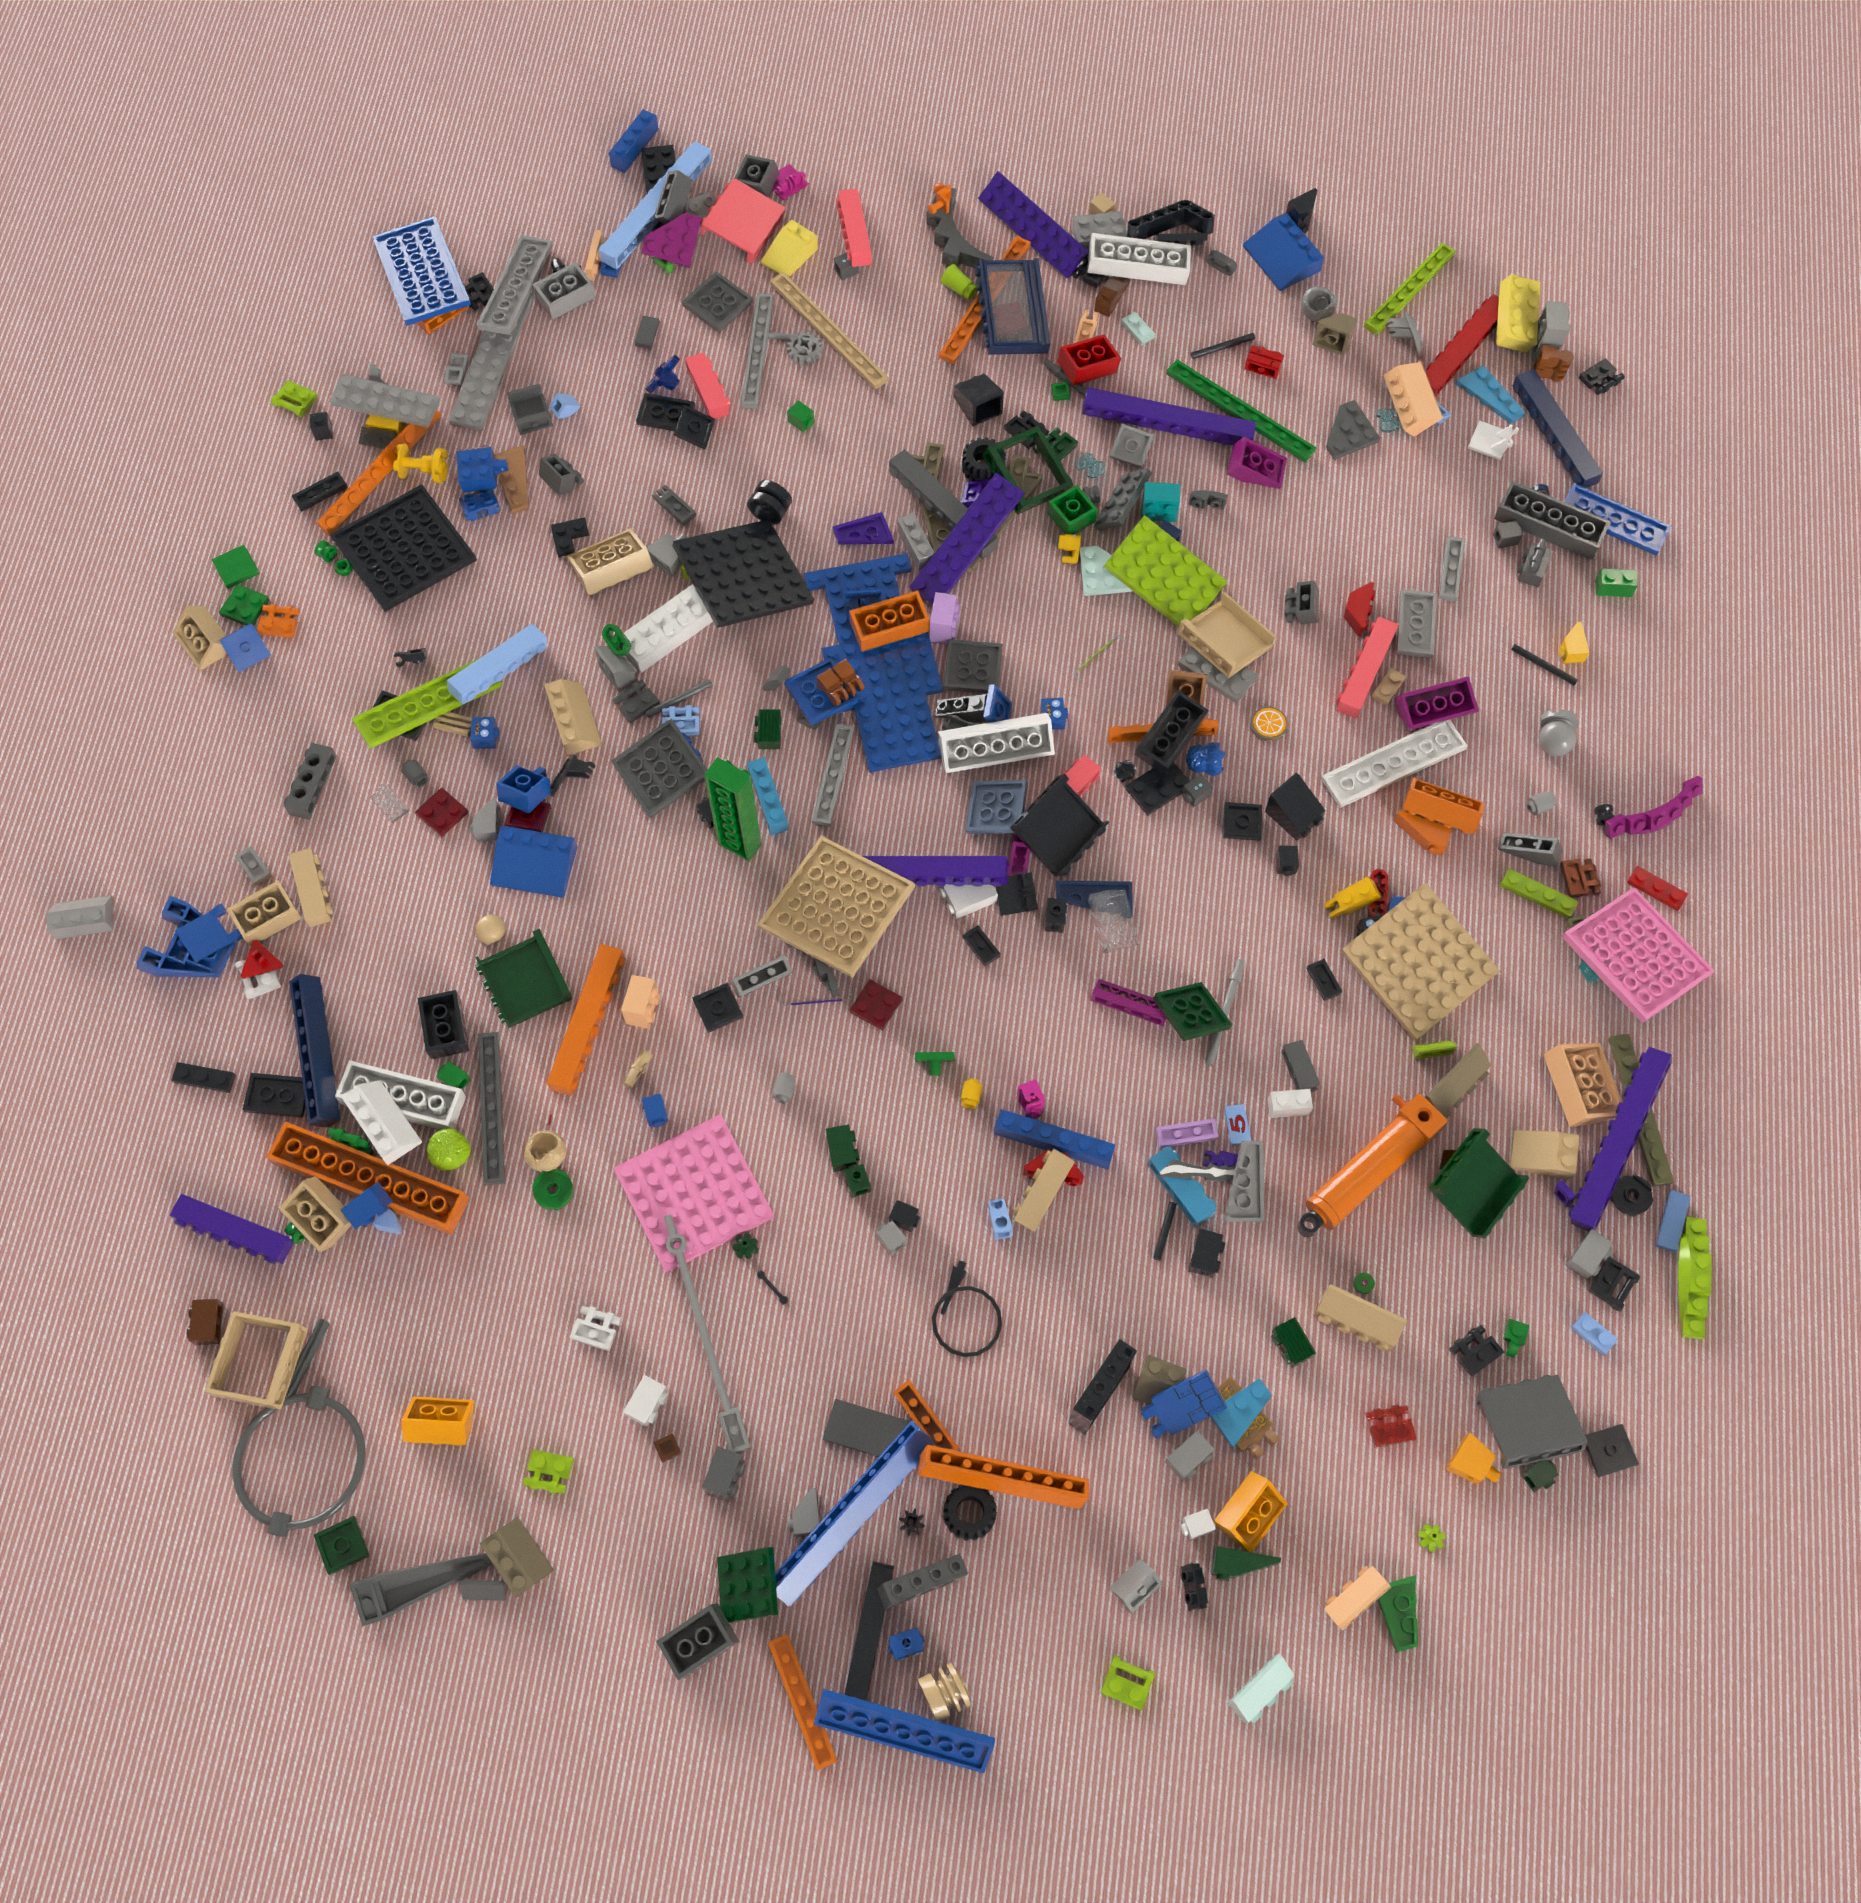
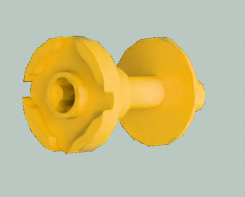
(428, 464)

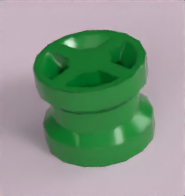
(326, 551)
(292, 1230)

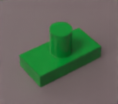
(934, 1060)

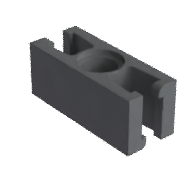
(1300, 1066)

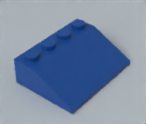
(1284, 252)
(533, 861)

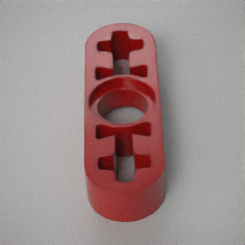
(1383, 888)

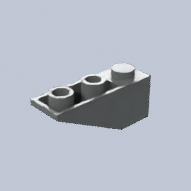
(967, 708)

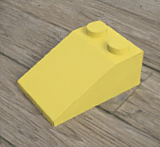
(790, 249)

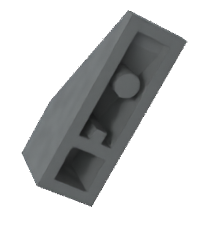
(1532, 848)

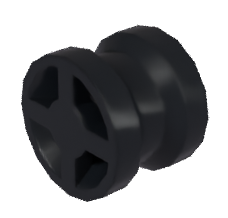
(1603, 813)

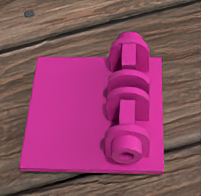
(789, 182)

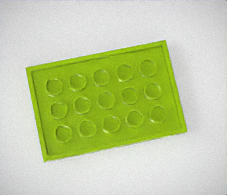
(1164, 573)

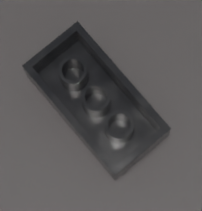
(1171, 732)

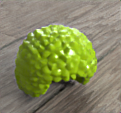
(448, 1149)

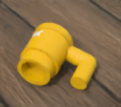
(1070, 543)

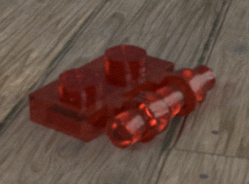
(1393, 1432)

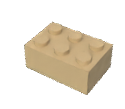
(264, 913)
(316, 1213)

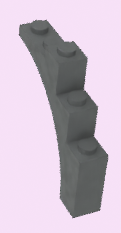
(946, 235)

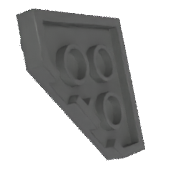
(1350, 431)

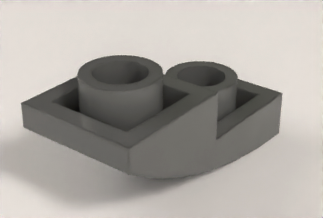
(1202, 498)
(776, 678)
(826, 975)

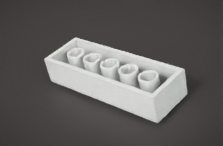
(1139, 259)
(666, 628)
(996, 742)
(418, 1099)

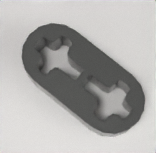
(1221, 262)

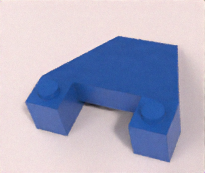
(177, 960)

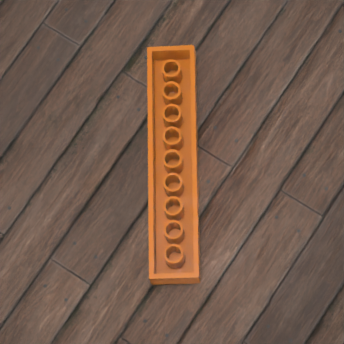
(356, 1171)

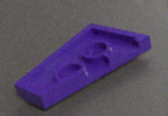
(866, 530)

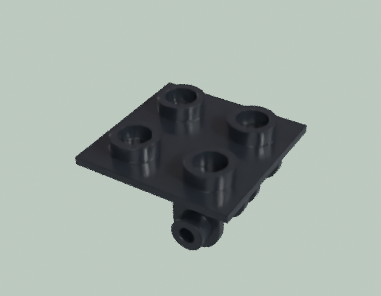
(1017, 895)

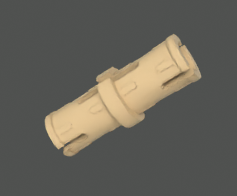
(637, 1069)

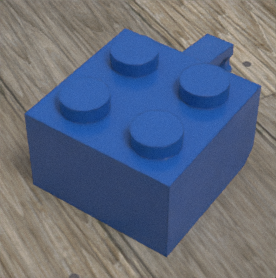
(479, 469)
(524, 788)

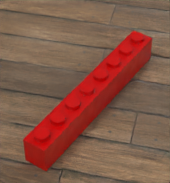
(1464, 344)

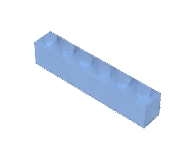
(497, 664)

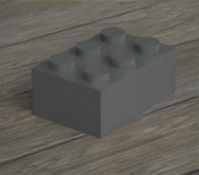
(697, 1641)

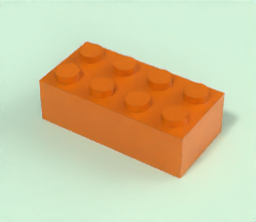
(889, 621)
(1443, 806)

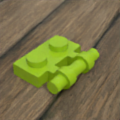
(551, 1465)

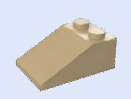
(1545, 1153)

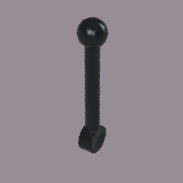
(783, 1299)

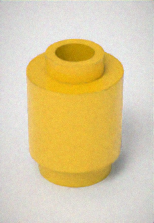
(971, 1093)

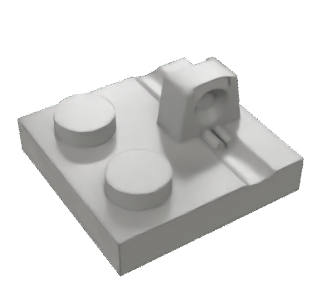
(1132, 446)

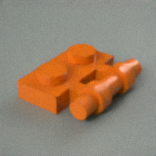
(278, 626)

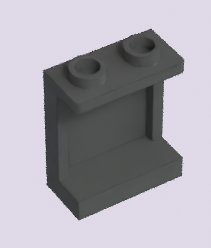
(529, 409)

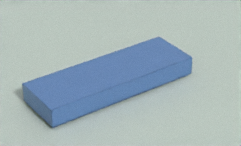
(1673, 1221)

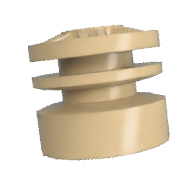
(944, 1692)

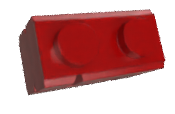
(1264, 361)

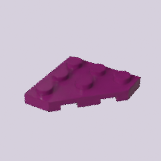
(674, 240)

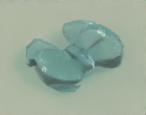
(1388, 425)
(1095, 467)

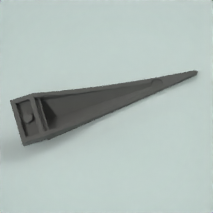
(398, 1589)

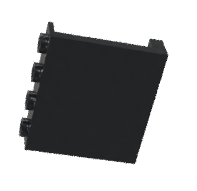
(1058, 826)

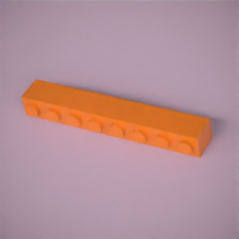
(586, 1020)
(1003, 1477)

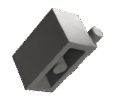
(559, 474)
(1535, 563)
(1306, 603)

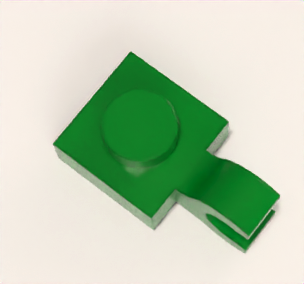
(1516, 1335)

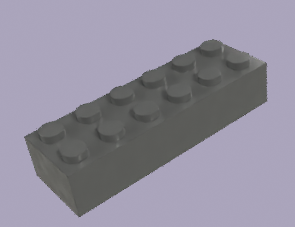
(1552, 520)

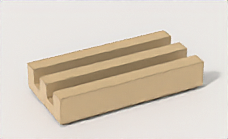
(437, 725)

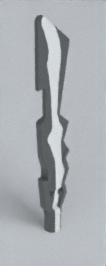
(1183, 1170)

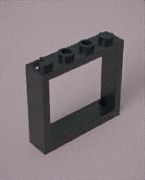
(1102, 1386)

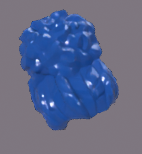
(1205, 758)

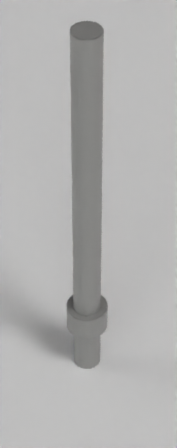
(1235, 979)

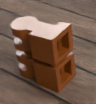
(1553, 363)
(832, 681)

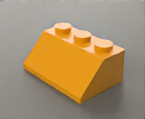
(438, 1421)
(1251, 1511)

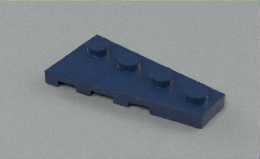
(1078, 892)

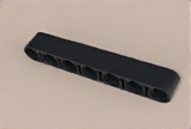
(868, 1633)

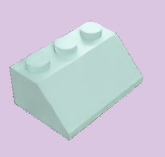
(1261, 1689)

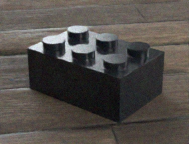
(443, 1024)

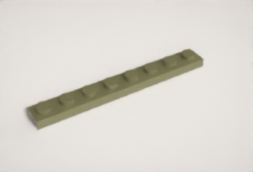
(1649, 1137)

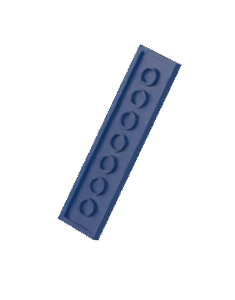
(904, 1731)

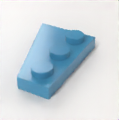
(1241, 1411)

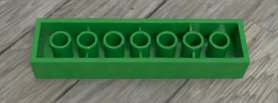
(733, 808)

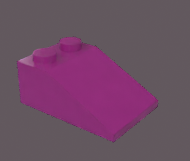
(1256, 464)

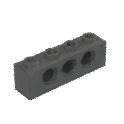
(312, 790)
(922, 1581)

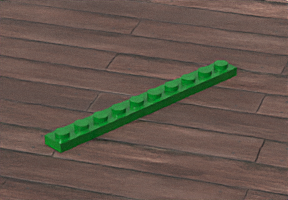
(1241, 410)

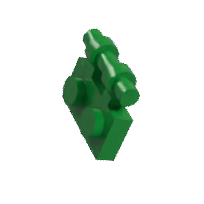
(354, 1141)

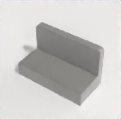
(1136, 1585)

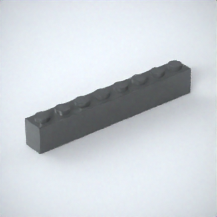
(932, 494)

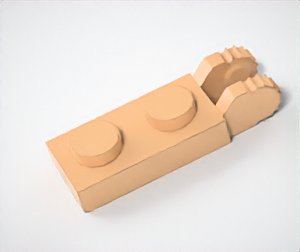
(1086, 327)

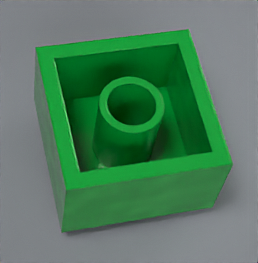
(1072, 511)

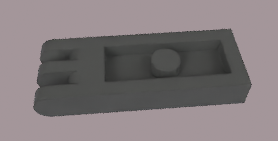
(674, 505)

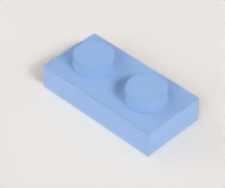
(1594, 1333)

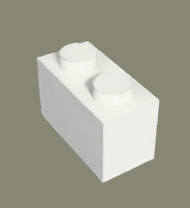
(1290, 1103)
(646, 1401)

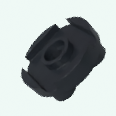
(1631, 1206)

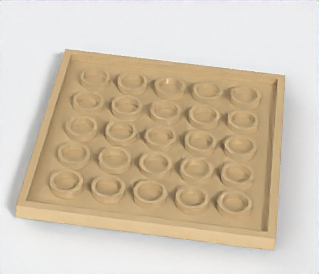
(836, 906)
(1420, 961)

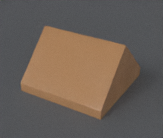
(1188, 683)

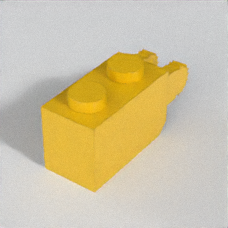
(1353, 898)

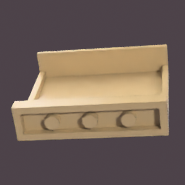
(1227, 636)

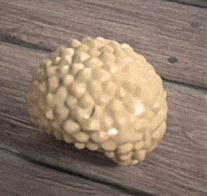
(545, 1150)

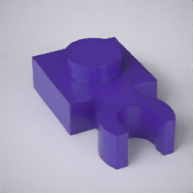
(1223, 1158)

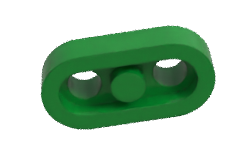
(617, 641)

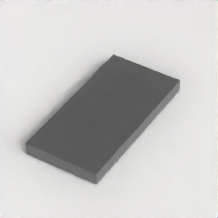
(862, 1428)

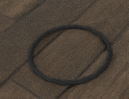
(935, 1325)

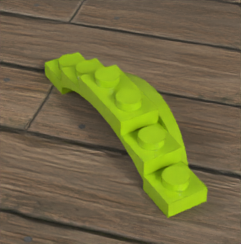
(1694, 1277)

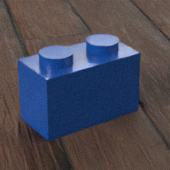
(367, 1205)

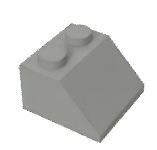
(615, 667)

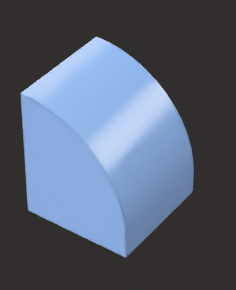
(564, 405)
(388, 1222)

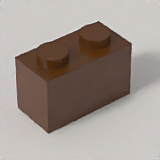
(205, 1321)

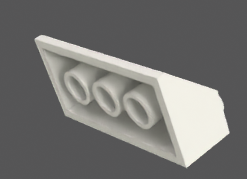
(381, 1120)

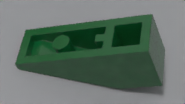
(1236, 1563)

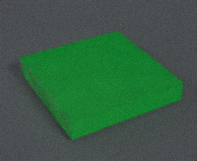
(235, 566)

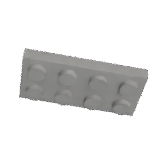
(1416, 623)
(1232, 687)

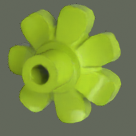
(1431, 1537)

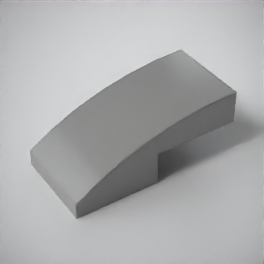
(457, 369)

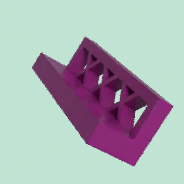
(1129, 1006)

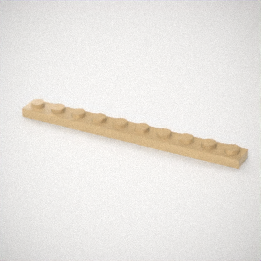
(829, 331)

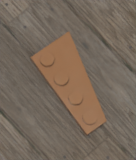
(515, 480)

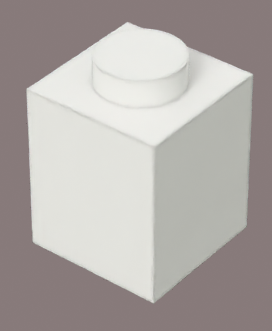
(1197, 1525)

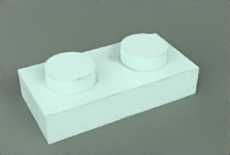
(1138, 328)

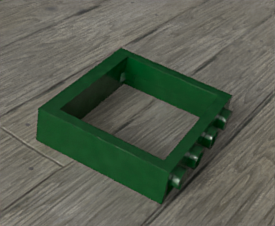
(997, 466)

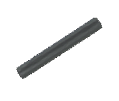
(307, 1355)

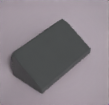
(483, 1590)

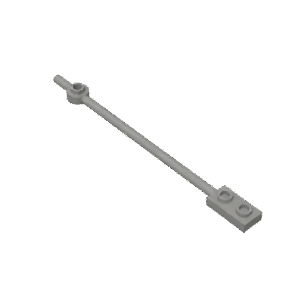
(731, 1418)

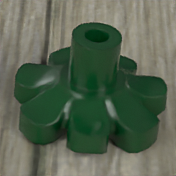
(745, 1246)

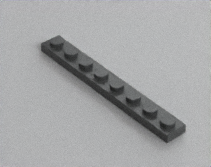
(491, 1109)

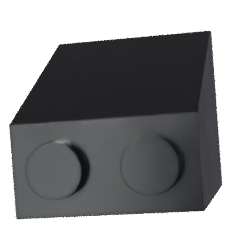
(979, 399)
(1295, 807)

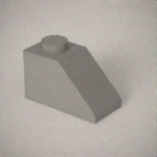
(486, 822)
(805, 1515)

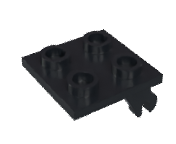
(572, 768)

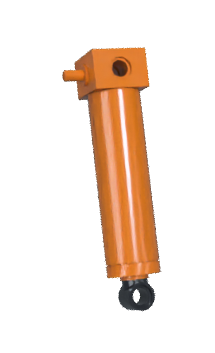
(1409, 1131)

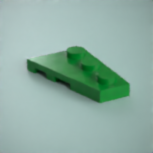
(1399, 1613)

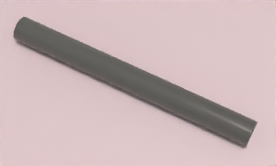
(679, 698)

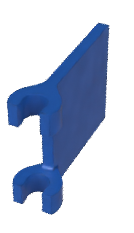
(206, 934)

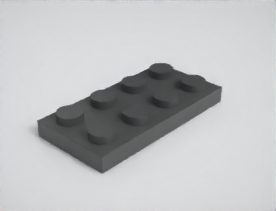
(1123, 499)

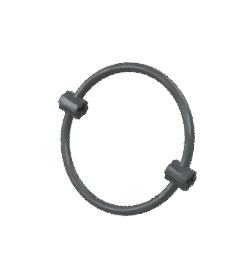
(280, 1522)

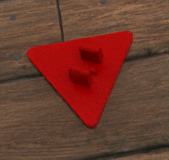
(259, 961)

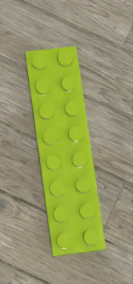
(410, 710)

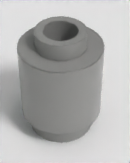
(1541, 803)
(783, 1088)

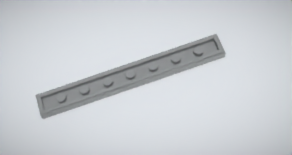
(757, 351)

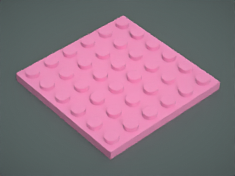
(1638, 954)
(701, 1184)

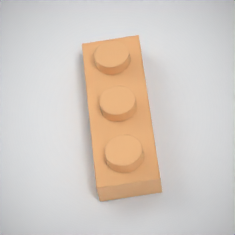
(592, 264)

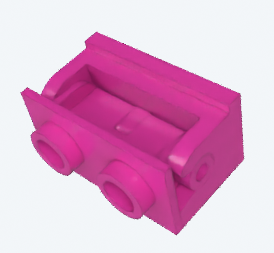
(1031, 1099)

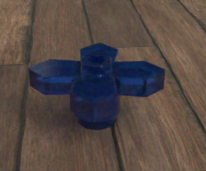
(664, 376)

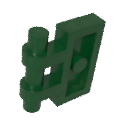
(1062, 444)

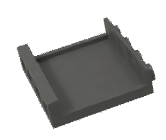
(1532, 1421)

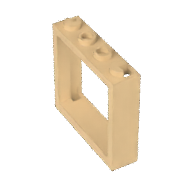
(284, 1370)

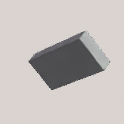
(647, 332)

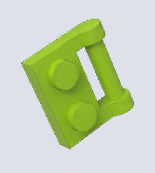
(295, 394)
(1124, 1689)

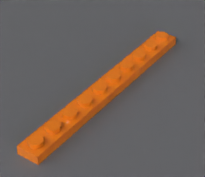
(972, 318)
(370, 477)

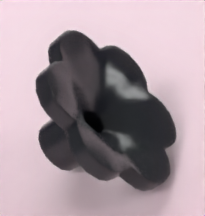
(1124, 770)

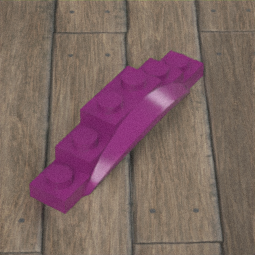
(1656, 818)

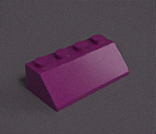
(1436, 703)

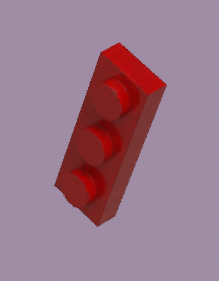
(1657, 888)

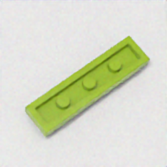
(1539, 893)

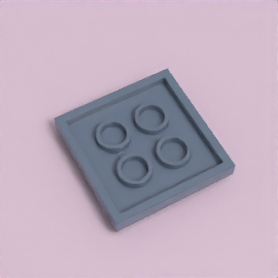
(995, 806)

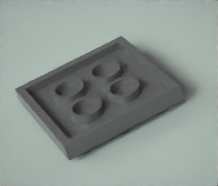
(717, 301)
(972, 666)

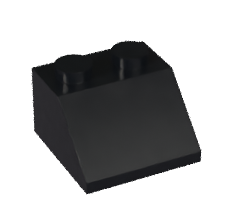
(1301, 209)

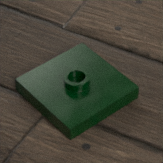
(341, 1545)

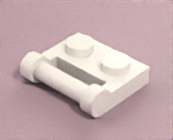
(266, 981)

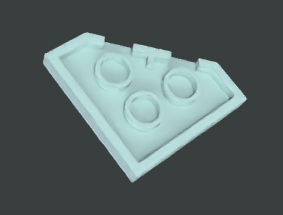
(1095, 577)

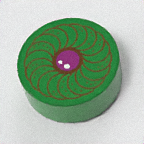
(1364, 1283)

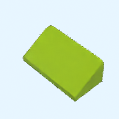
(1434, 1049)

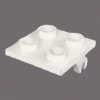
(1491, 439)

